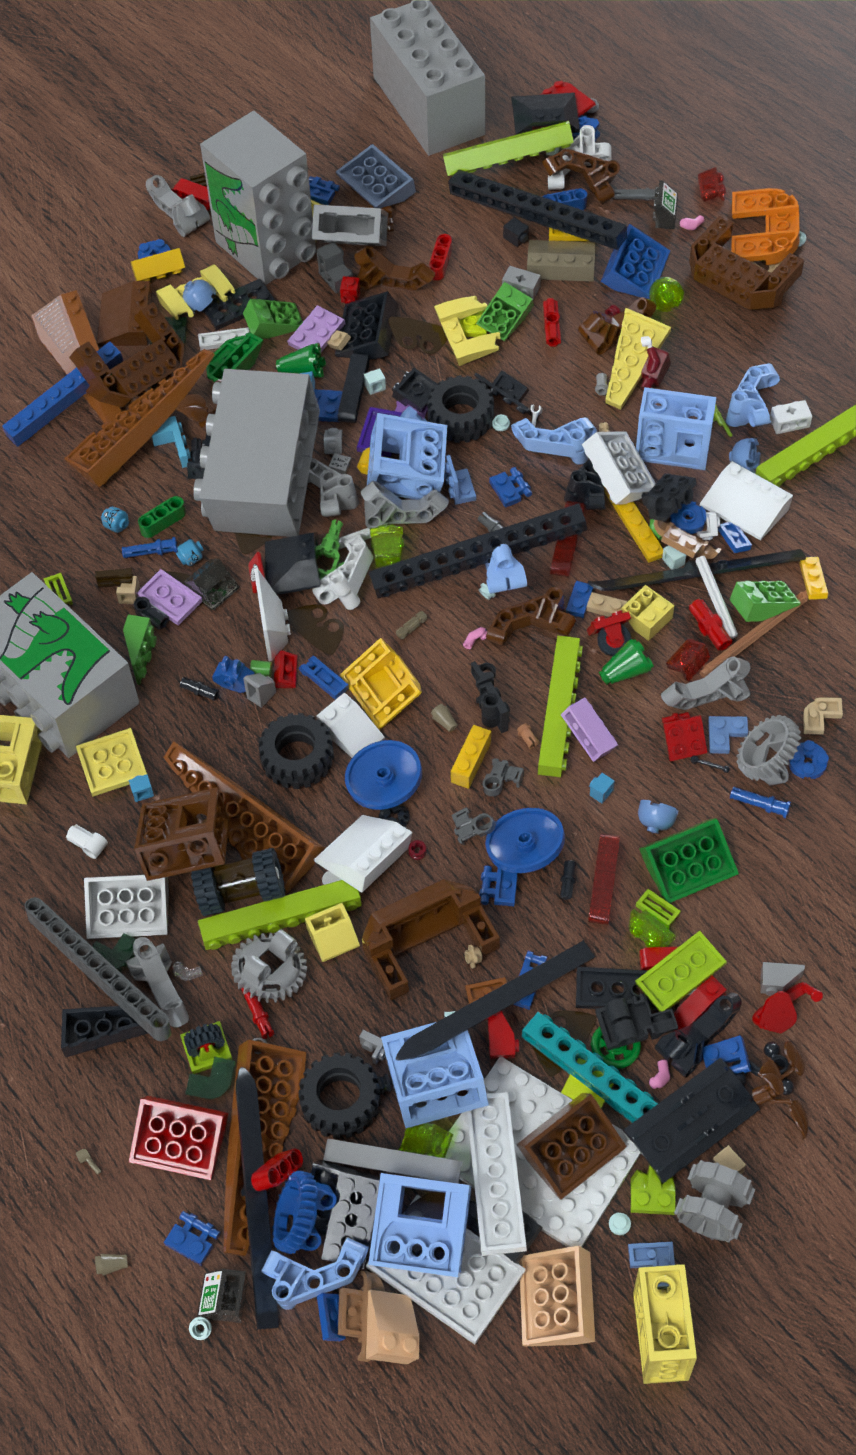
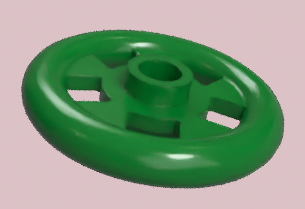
(629, 1055)

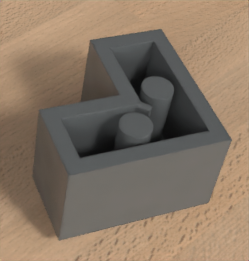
(332, 266)

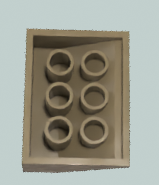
(562, 260)

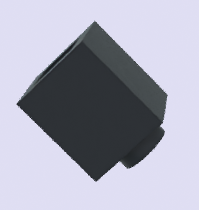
(516, 232)

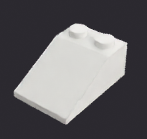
(349, 725)

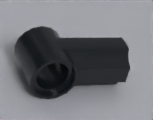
(157, 617)

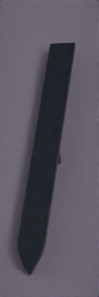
(691, 570)
(495, 1002)
(256, 1201)

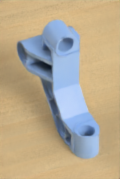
(746, 403)
(562, 441)
(504, 571)
(296, 1278)

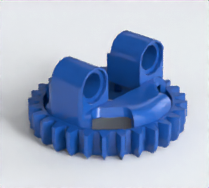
(301, 1199)

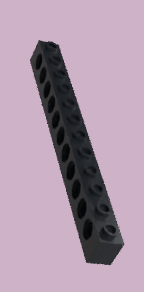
(538, 209)
(469, 548)

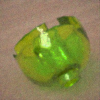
(666, 293)

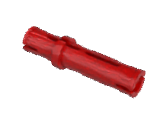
(260, 1017)

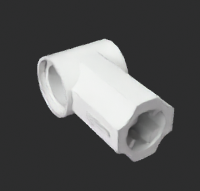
(90, 843)

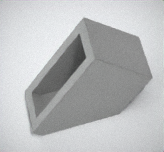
(259, 688)
(779, 976)

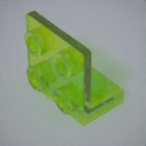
(649, 929)
(426, 1140)

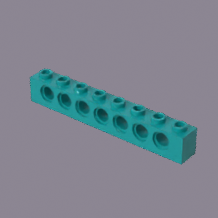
(583, 1072)

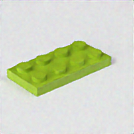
(681, 972)

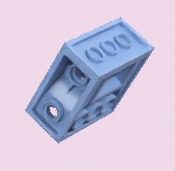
(675, 428)
(408, 438)
(434, 1076)
(410, 1230)

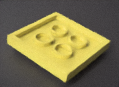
(110, 761)

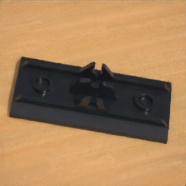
(691, 1120)

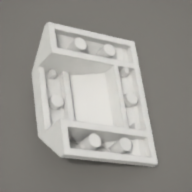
(272, 617)

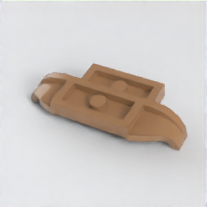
(684, 541)
(354, 1310)

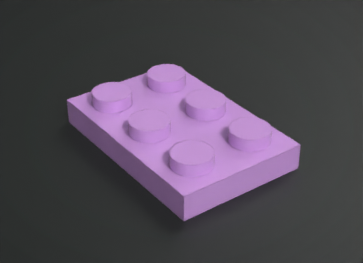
(316, 329)
(170, 596)

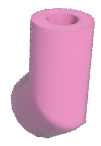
(691, 224)
(472, 636)
(662, 1077)

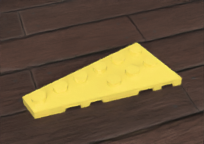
(631, 355)

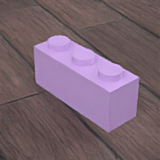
(589, 729)

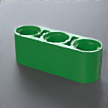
(162, 517)

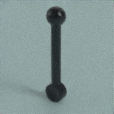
(694, 759)

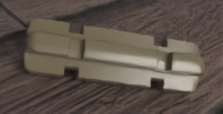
(411, 625)

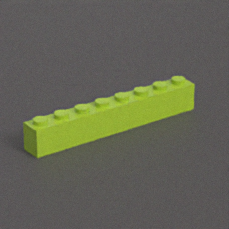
(509, 148)
(809, 449)
(559, 699)
(275, 914)

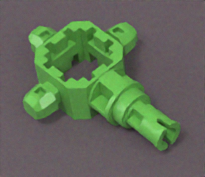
(330, 546)

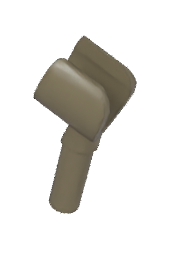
(83, 1156)

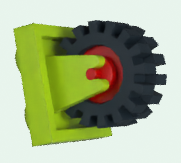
(205, 1044)

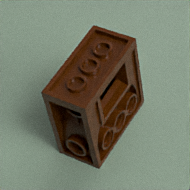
(171, 827)

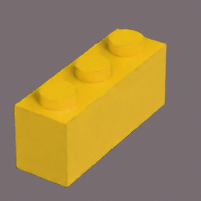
(158, 265)
(471, 756)

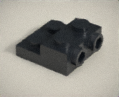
(413, 389)

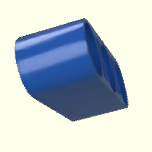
(575, 198)

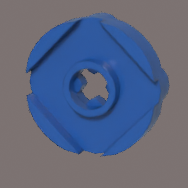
(152, 247)
(689, 525)
(819, 760)

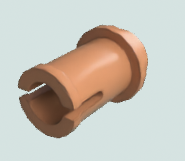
(527, 735)

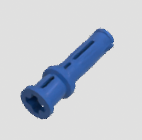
(158, 547)
(769, 804)

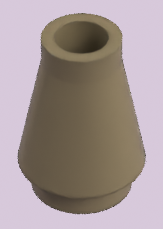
(443, 716)
(110, 1263)

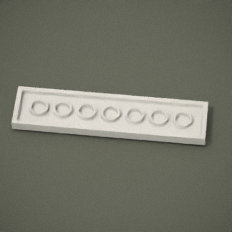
(496, 1177)

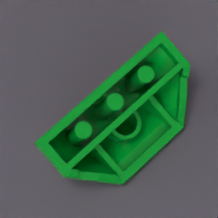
(236, 354)

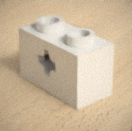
(790, 417)

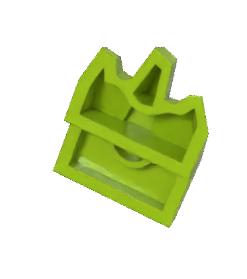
(650, 1195)

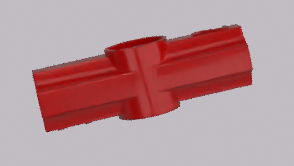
(551, 322)
(710, 624)

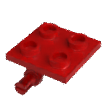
(684, 736)

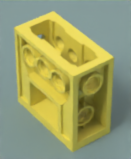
(19, 759)
(664, 1324)

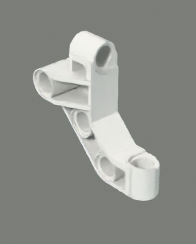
(585, 144)
(347, 578)

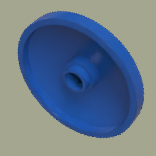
(383, 774)
(525, 840)

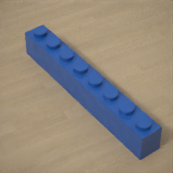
(55, 400)

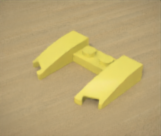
(172, 298)
(463, 349)

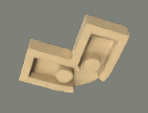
(818, 710)

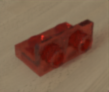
(711, 184)
(689, 658)

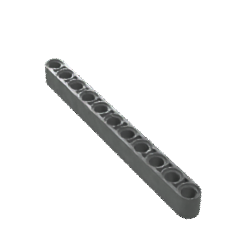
(98, 969)

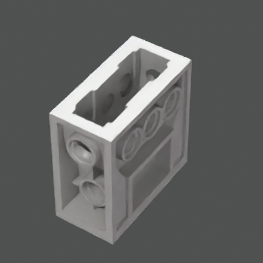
(350, 225)

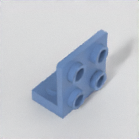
(460, 483)

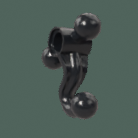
(772, 1051)

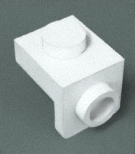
(712, 523)

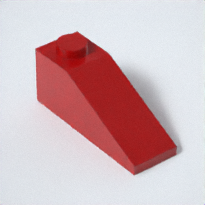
(699, 1002)
(501, 1038)

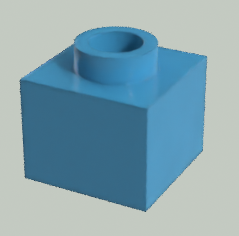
(141, 787)
(601, 787)

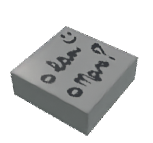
(340, 463)

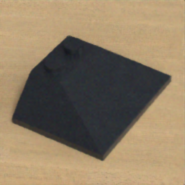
(544, 111)
(292, 563)

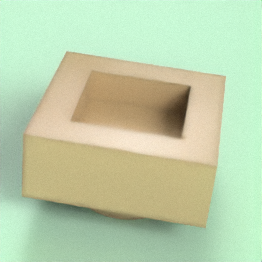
(338, 340)

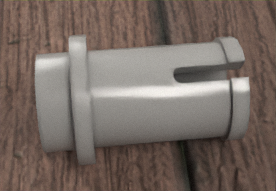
(601, 387)

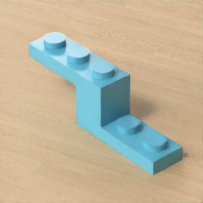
(171, 432)

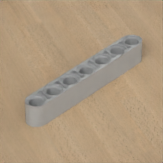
(393, 1161)

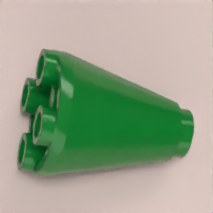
(302, 361)
(626, 663)

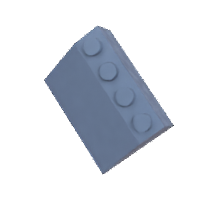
(377, 178)

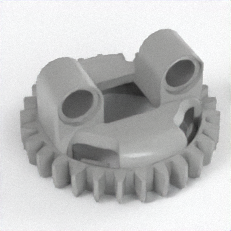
(782, 739)
(257, 973)

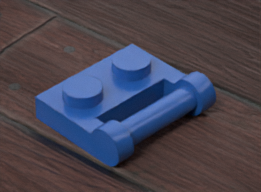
(729, 1051)

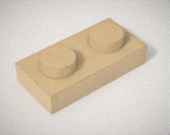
(604, 604)

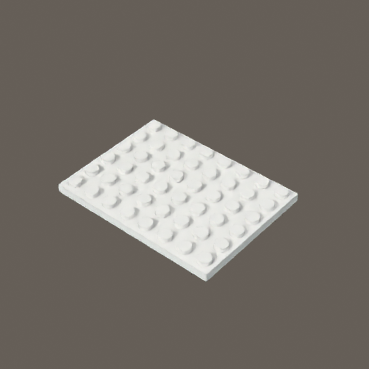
(531, 1105)

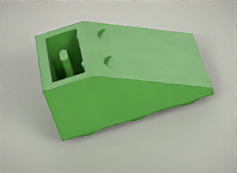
(505, 311)
(271, 318)
(762, 599)
(139, 641)

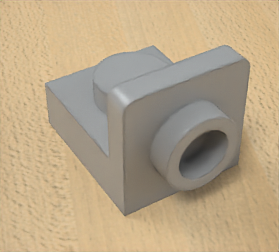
(372, 1043)

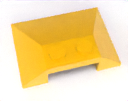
(381, 683)

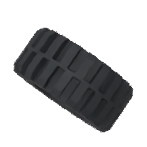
(466, 392)
(296, 729)
(339, 1069)

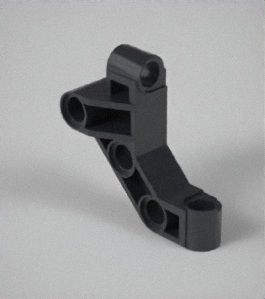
(586, 488)
(687, 1044)

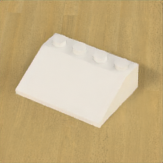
(618, 466)
(747, 500)
(365, 850)
(126, 906)

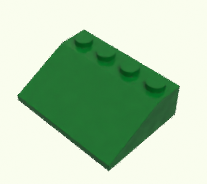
(689, 860)

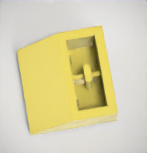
(648, 612)
(332, 932)

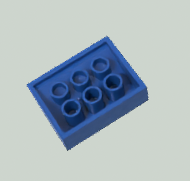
(635, 264)

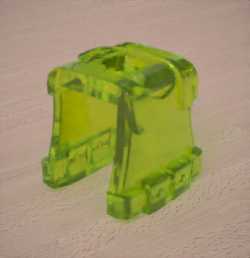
(387, 544)

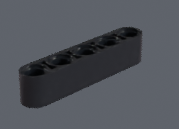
(353, 388)

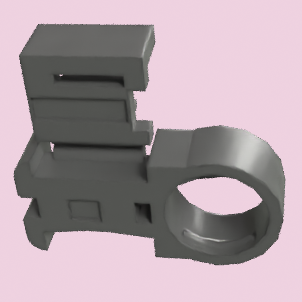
(503, 772)
(470, 827)

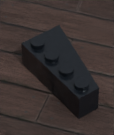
(95, 1028)

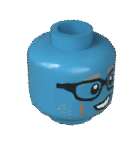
(115, 519)
(190, 552)

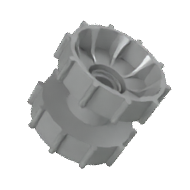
(719, 1189)

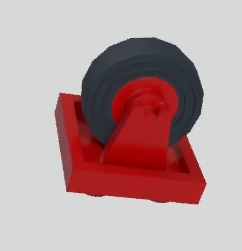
(611, 632)

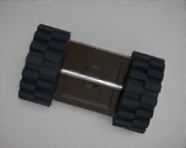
(238, 881)

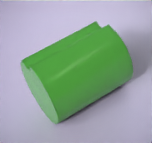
(262, 667)

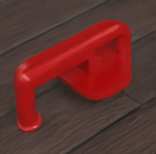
(778, 1011)

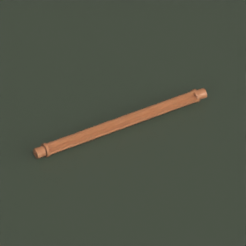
(751, 637)

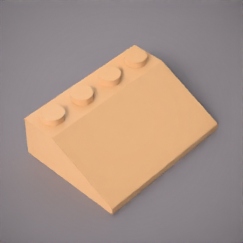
(557, 1298)

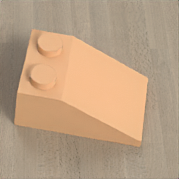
(391, 1328)

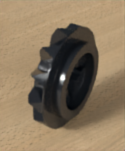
(403, 814)

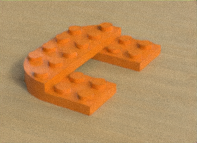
(782, 225)

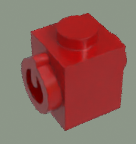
(349, 289)

